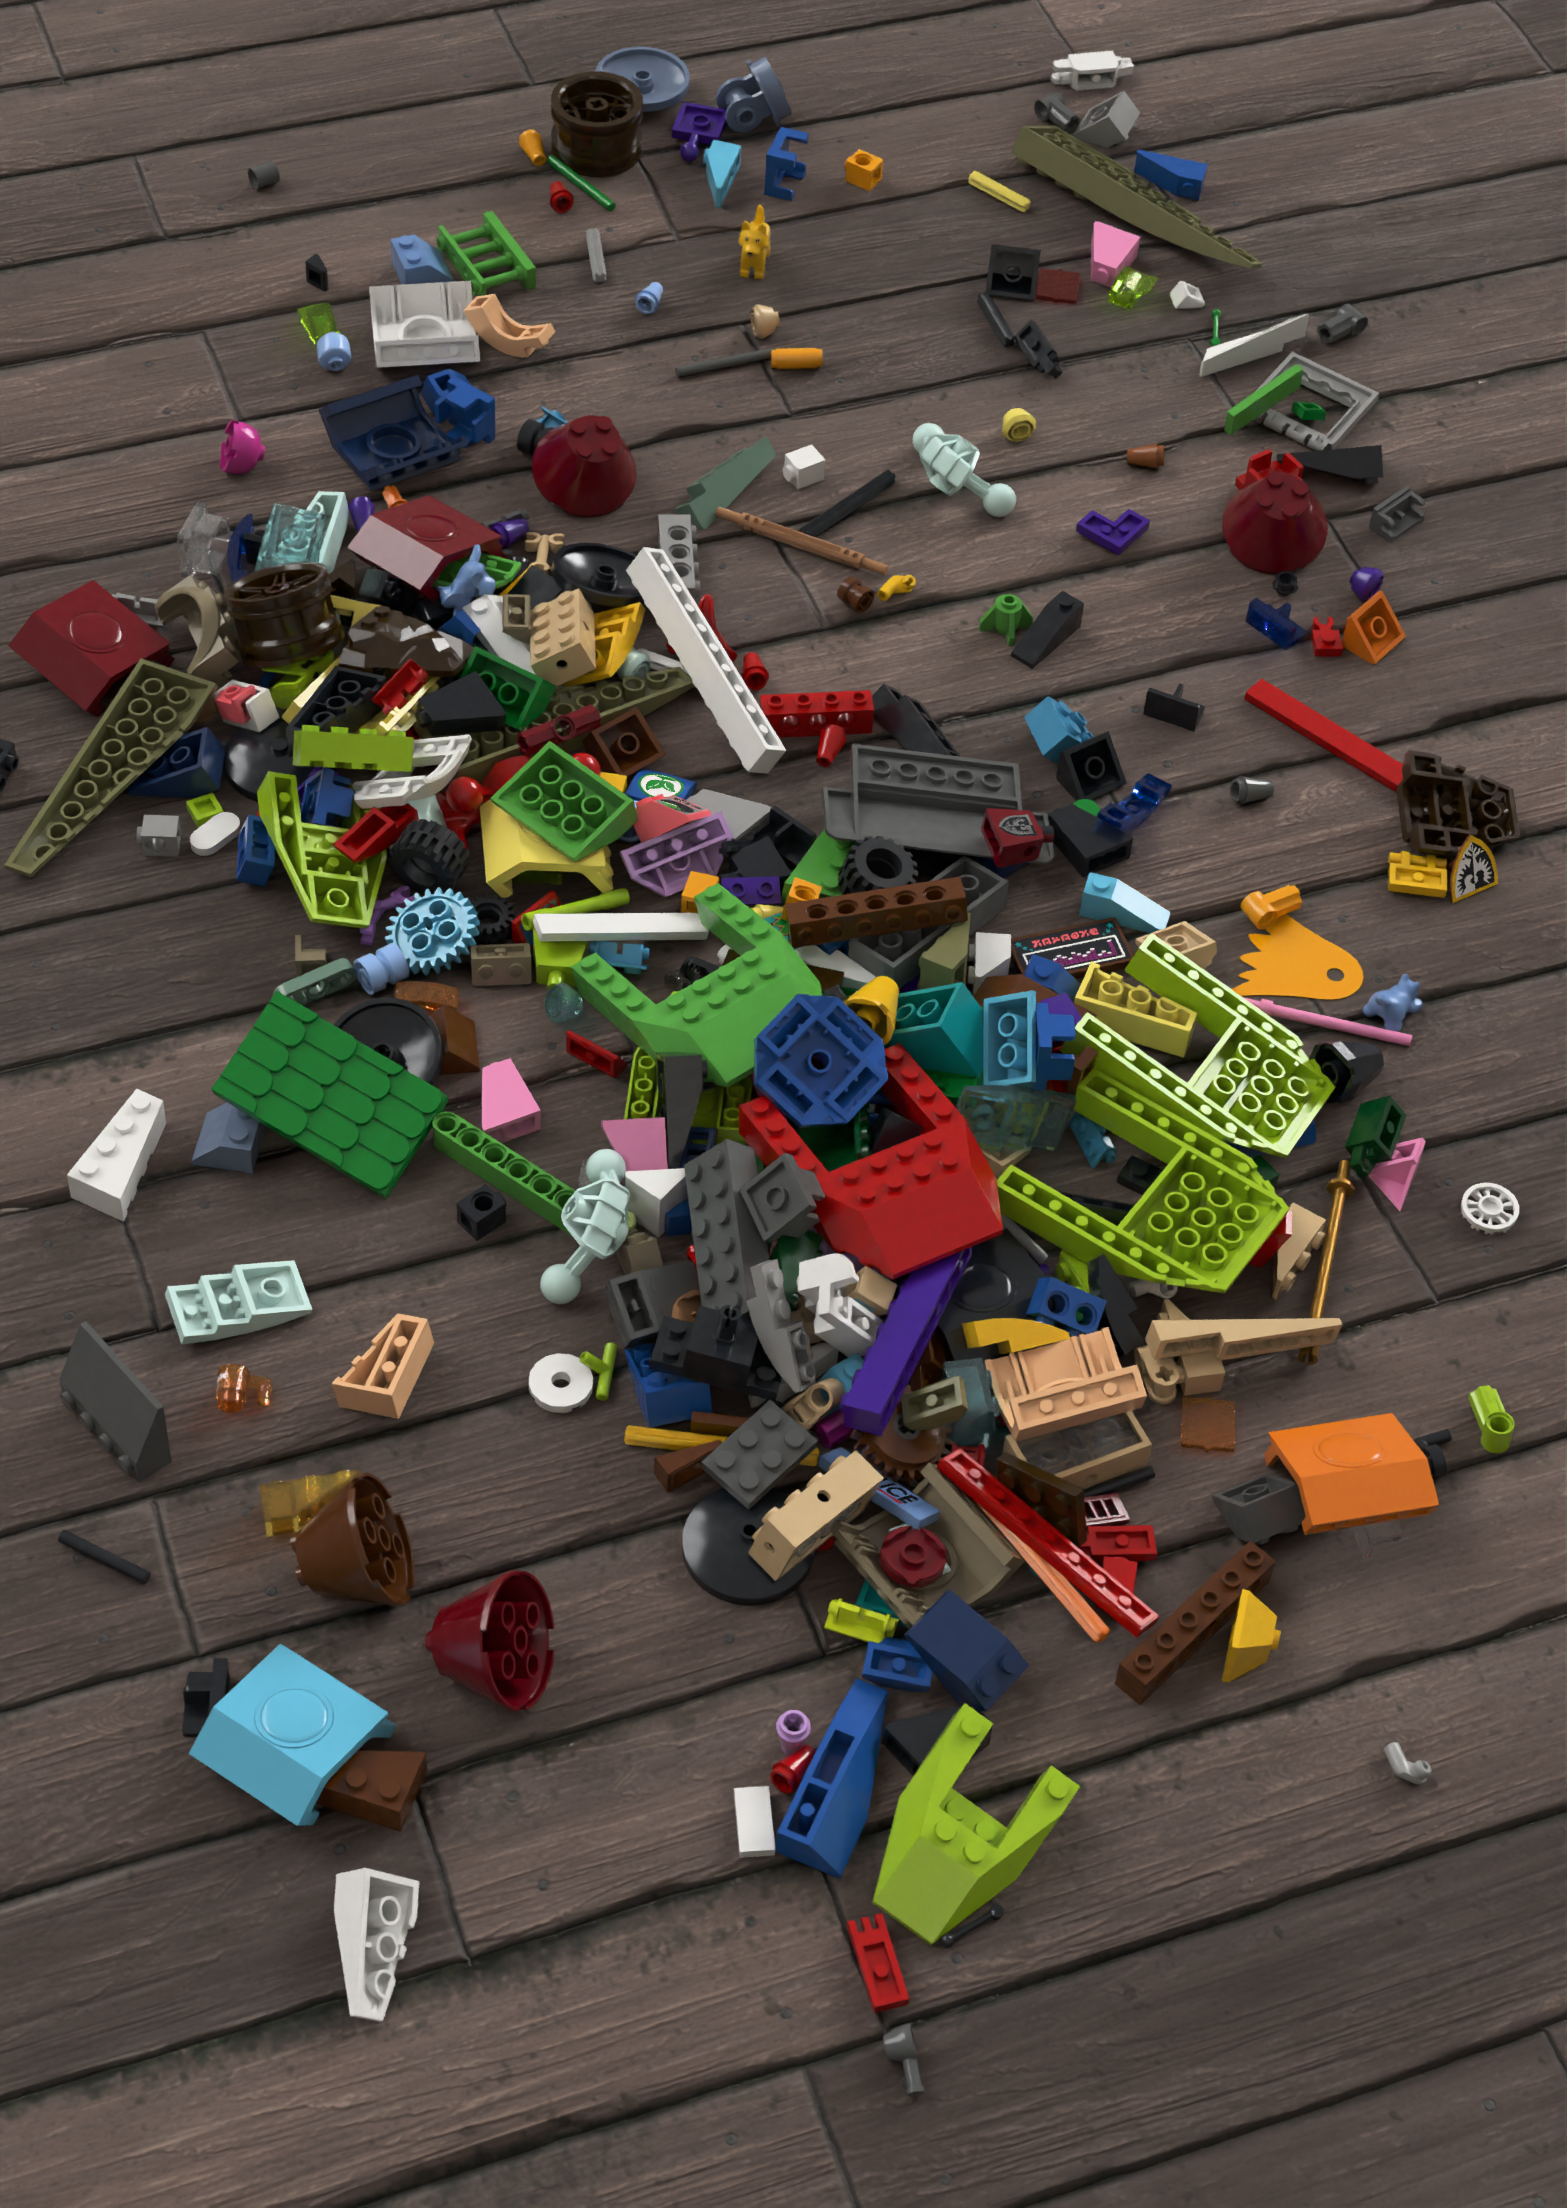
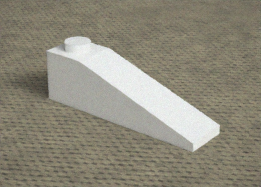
(488, 616)

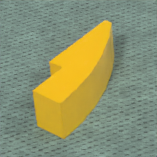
(1011, 1334)

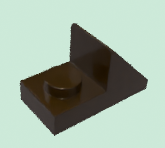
(344, 580)

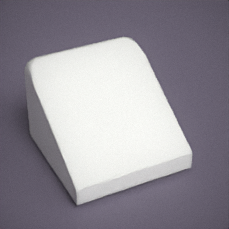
(1186, 296)

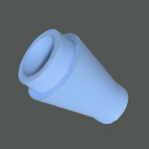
(648, 299)

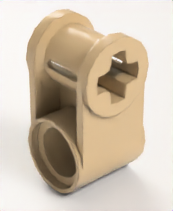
(1158, 1375)
(810, 1405)

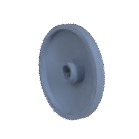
(657, 74)

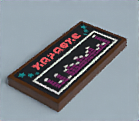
(1076, 947)

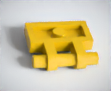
(1417, 874)

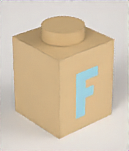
(872, 1291)

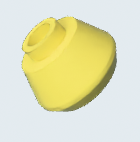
(1018, 425)

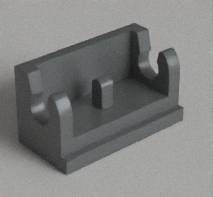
(1397, 514)

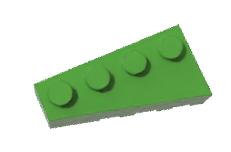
(821, 866)

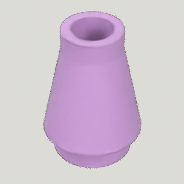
(792, 1730)

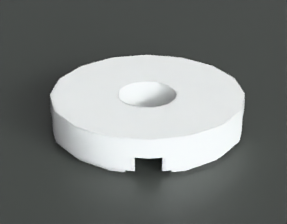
(560, 1367)

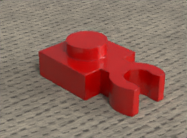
(1325, 640)

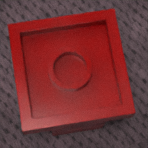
(1261, 466)

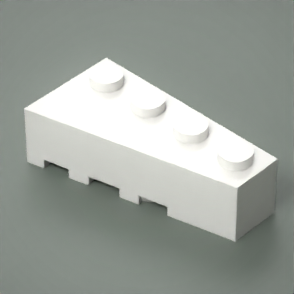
(118, 1157)

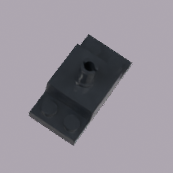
(716, 1351)

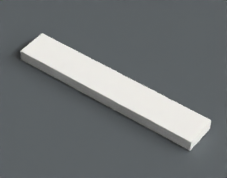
(619, 927)

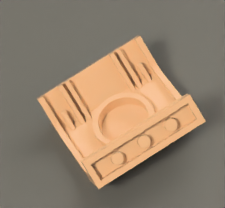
(1064, 1385)

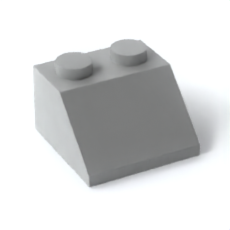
(1108, 121)

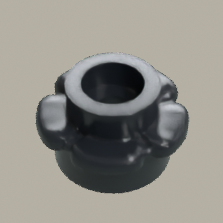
(1285, 583)

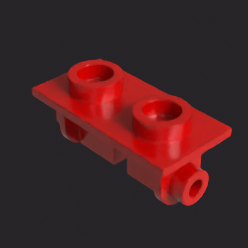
(404, 682)

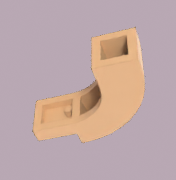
(503, 332)

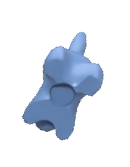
(470, 582)
(1394, 1003)

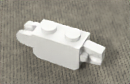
(1091, 70)

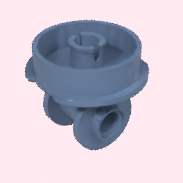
(753, 97)

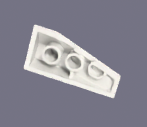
(371, 1925)

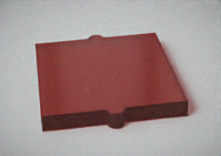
(1057, 286)

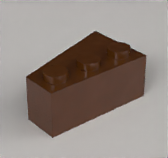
(377, 1786)

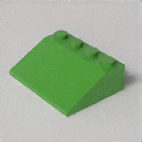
(566, 803)

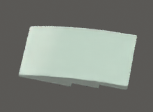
(238, 1302)

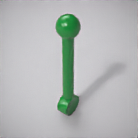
(1215, 340)

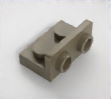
(501, 964)

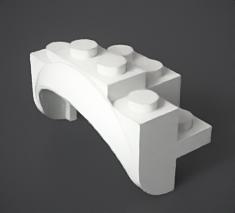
(837, 1318)

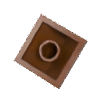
(458, 1041)

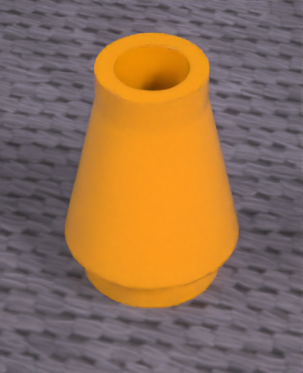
(532, 145)

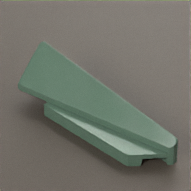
(725, 483)

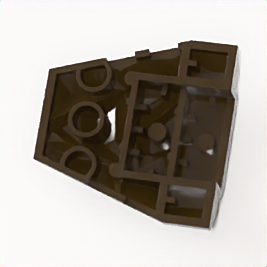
(390, 639)
(1446, 805)

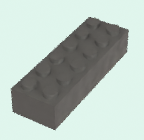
(899, 952)
(723, 1226)

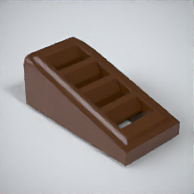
(682, 1465)

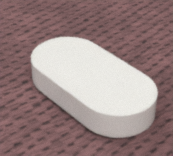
(215, 834)

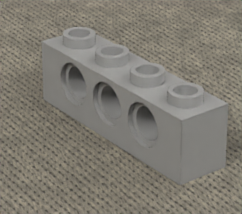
(676, 540)

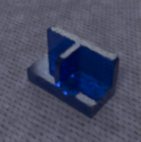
(1274, 623)

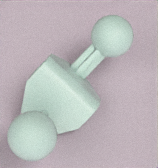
(950, 466)
(595, 1219)

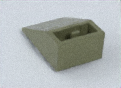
(947, 959)

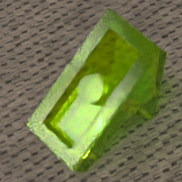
(317, 320)

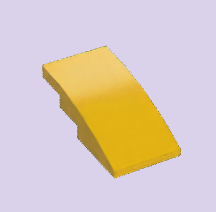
(614, 639)

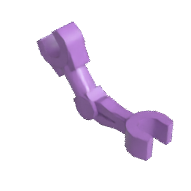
(396, 900)

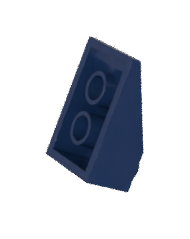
(185, 769)
(966, 1652)

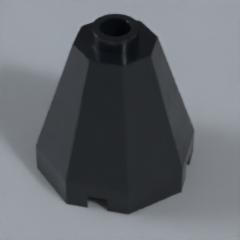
(1348, 1067)

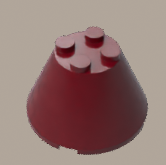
(584, 467)
(1275, 524)
(497, 1640)

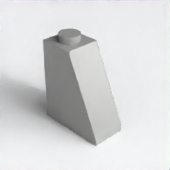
(742, 816)

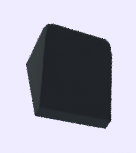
(316, 273)

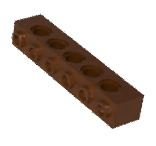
(876, 912)
(1193, 1623)

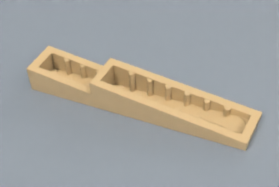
(1238, 1336)

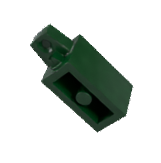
(1374, 1134)

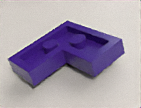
(1113, 535)

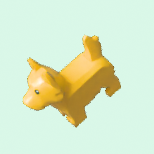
(755, 245)

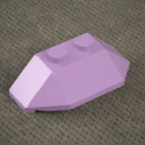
(668, 859)

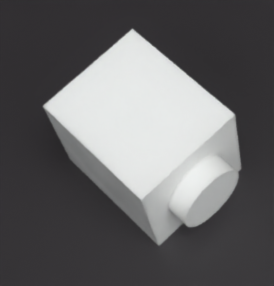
(804, 467)

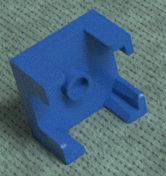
(783, 163)

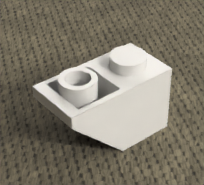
(990, 957)

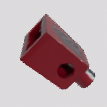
(1014, 836)

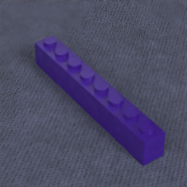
(901, 1343)

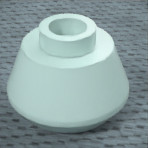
(635, 664)

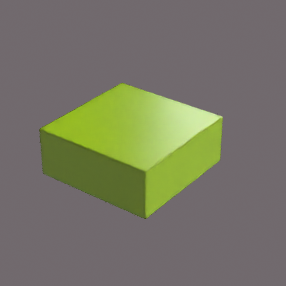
(203, 808)

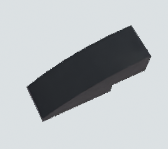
(1106, 1285)

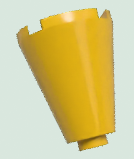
(877, 1005)

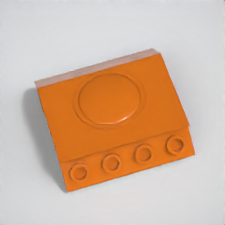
(1355, 1472)

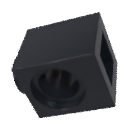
(481, 1212)

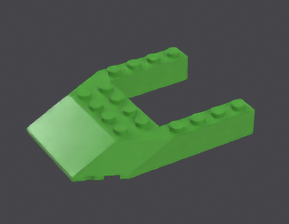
(720, 1011)

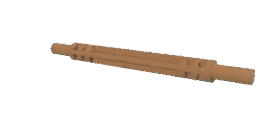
(802, 541)

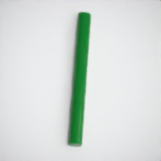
(581, 183)

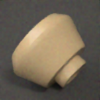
(764, 321)

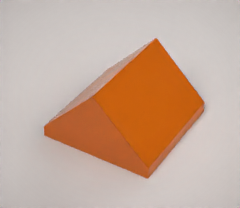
(1372, 630)

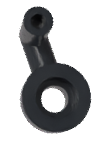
(1435, 1456)

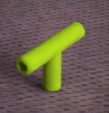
(602, 1367)

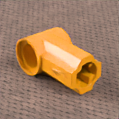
(1266, 908)

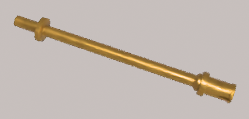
(1340, 1189)

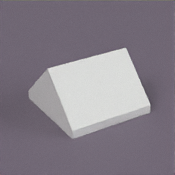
(654, 1195)

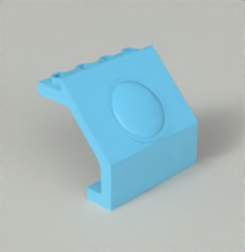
(287, 1733)

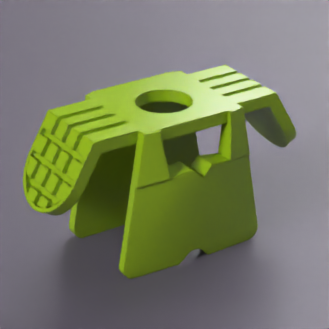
(297, 678)

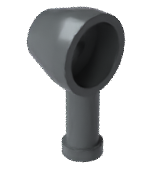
(901, 2047)

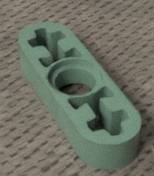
(331, 977)

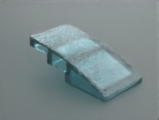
(291, 537)
(1015, 1116)

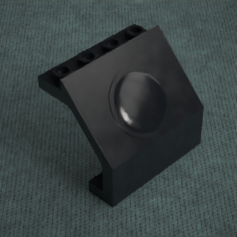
(993, 1285)

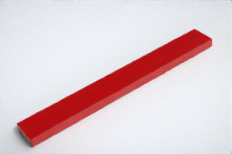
(1326, 733)
(1048, 1542)

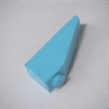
(721, 168)
(1110, 898)

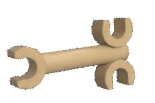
(543, 544)

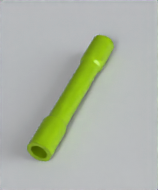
(602, 902)

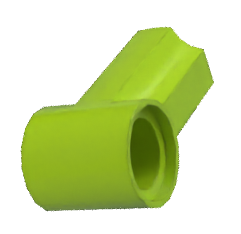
(1492, 1419)

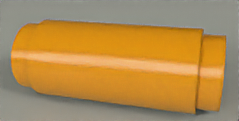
(796, 358)

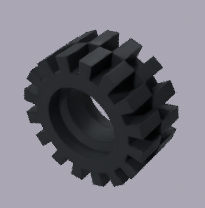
(497, 910)

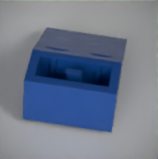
(662, 1395)

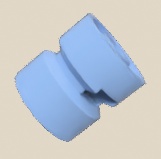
(383, 967)

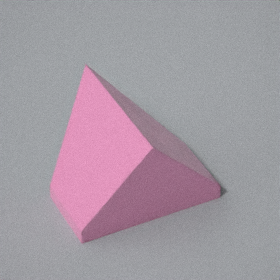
(1397, 1174)

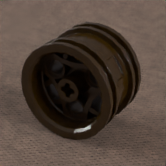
(597, 123)

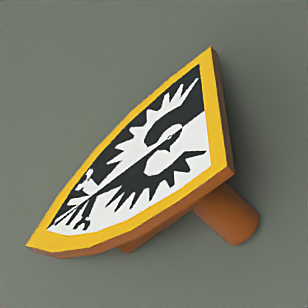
(1472, 869)

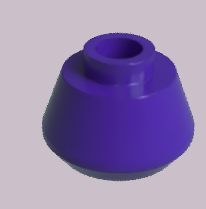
(1366, 582)

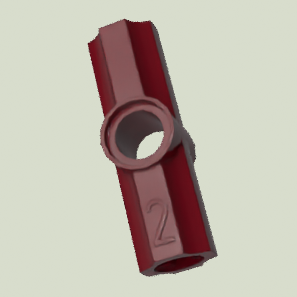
(572, 726)

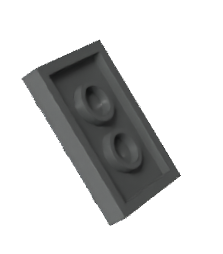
(759, 1454)

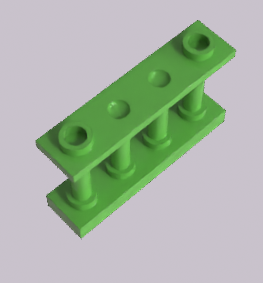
(500, 242)

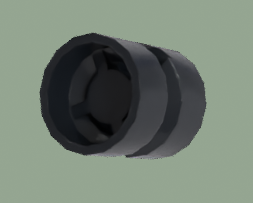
(530, 435)

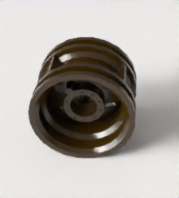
(284, 614)

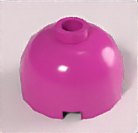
(241, 448)

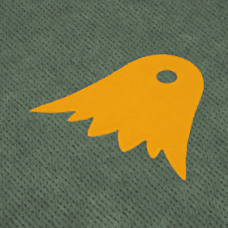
(1297, 964)

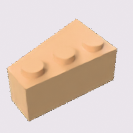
(388, 1370)

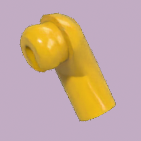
(896, 585)

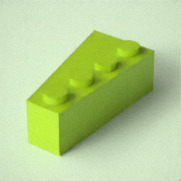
(351, 750)

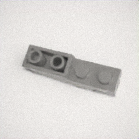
(781, 1339)

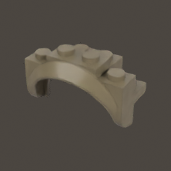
(210, 628)

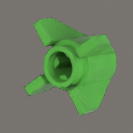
(1006, 616)

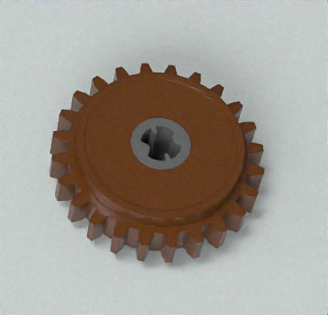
(902, 1450)

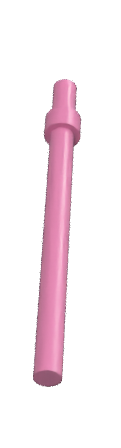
(1331, 1023)

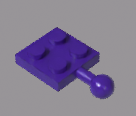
(698, 124)

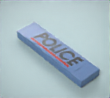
(893, 1497)

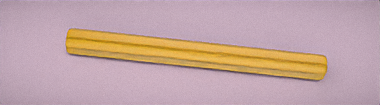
(681, 1440)

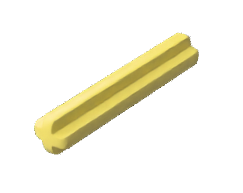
(999, 191)

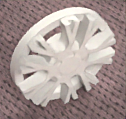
(1489, 1208)

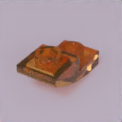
(427, 994)

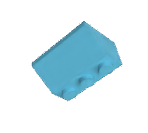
(1010, 1040)

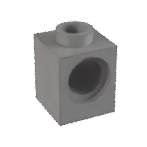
(159, 835)

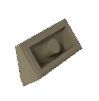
(516, 617)

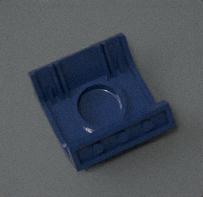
(388, 434)

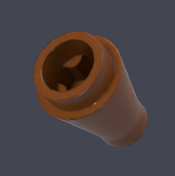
(1147, 456)

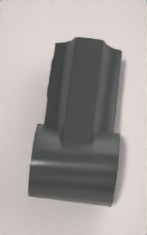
(1055, 109)
(1346, 321)

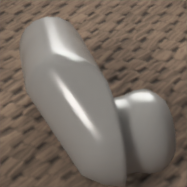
(1402, 1768)

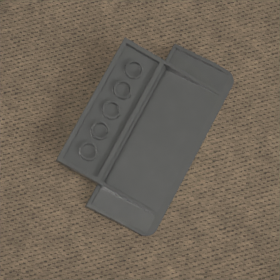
(923, 800)

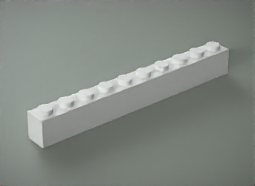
(706, 661)

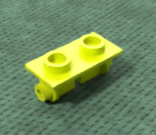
(859, 1622)

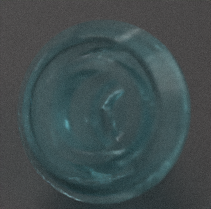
(563, 1003)

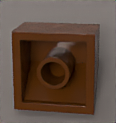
(624, 744)

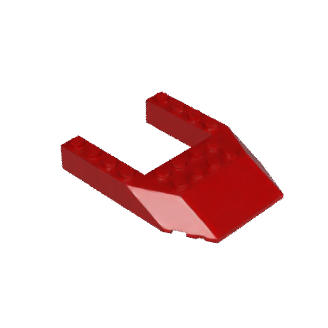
(902, 1202)

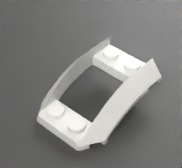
(398, 788)

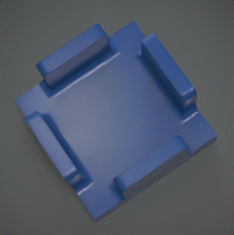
(468, 410)
(325, 798)
(1048, 1029)

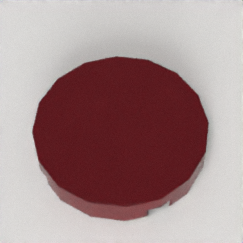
(913, 1557)

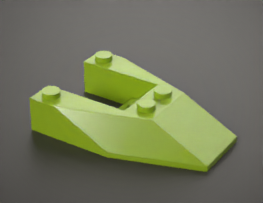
(325, 879)
(948, 1852)

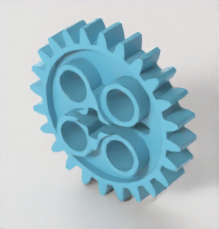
(434, 929)

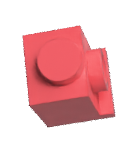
(232, 701)

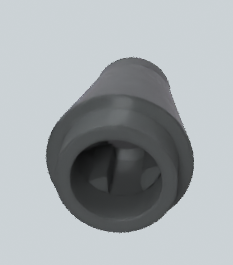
(1250, 789)

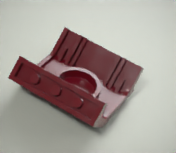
(420, 541)
(88, 644)

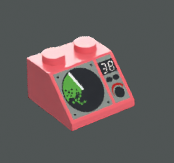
(662, 815)

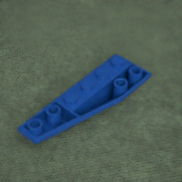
(837, 1786)

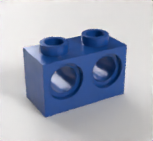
(255, 852)
(1067, 1302)

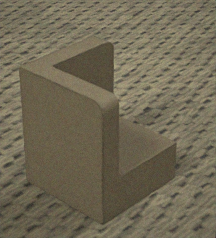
(308, 959)

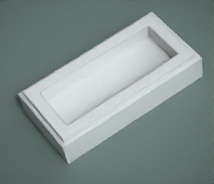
(754, 1821)

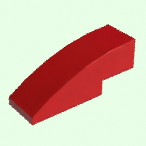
(375, 831)

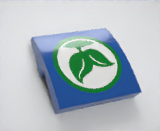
(652, 783)

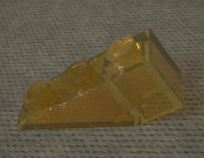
(294, 1502)

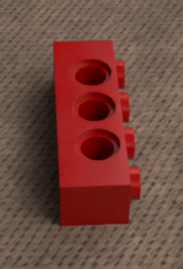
(811, 712)

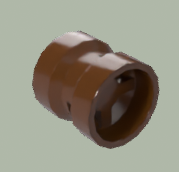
(858, 596)

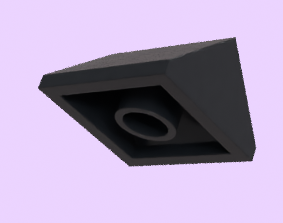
(1090, 768)

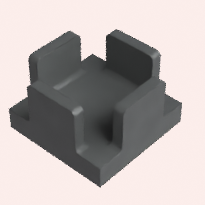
(783, 1199)

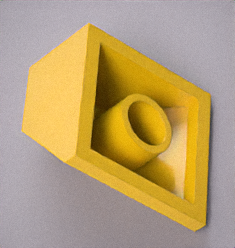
(1250, 1637)

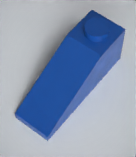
(1173, 174)

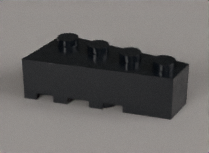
(339, 702)

